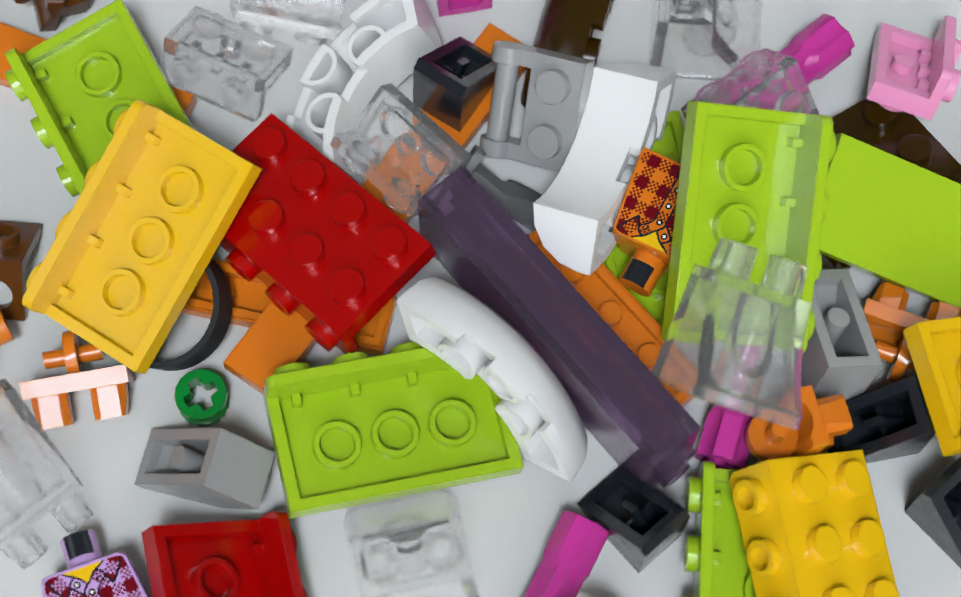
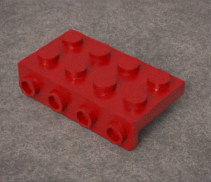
(318, 238)
(224, 558)

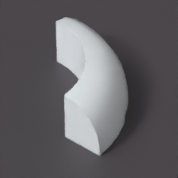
(369, 53)
(621, 117)
(484, 343)

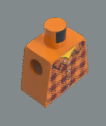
(647, 221)

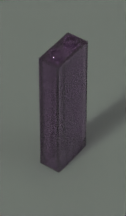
(604, 378)

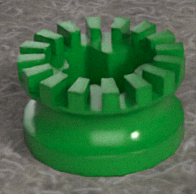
(194, 413)

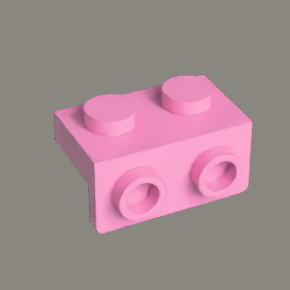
(913, 70)

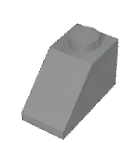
(841, 350)
(206, 467)

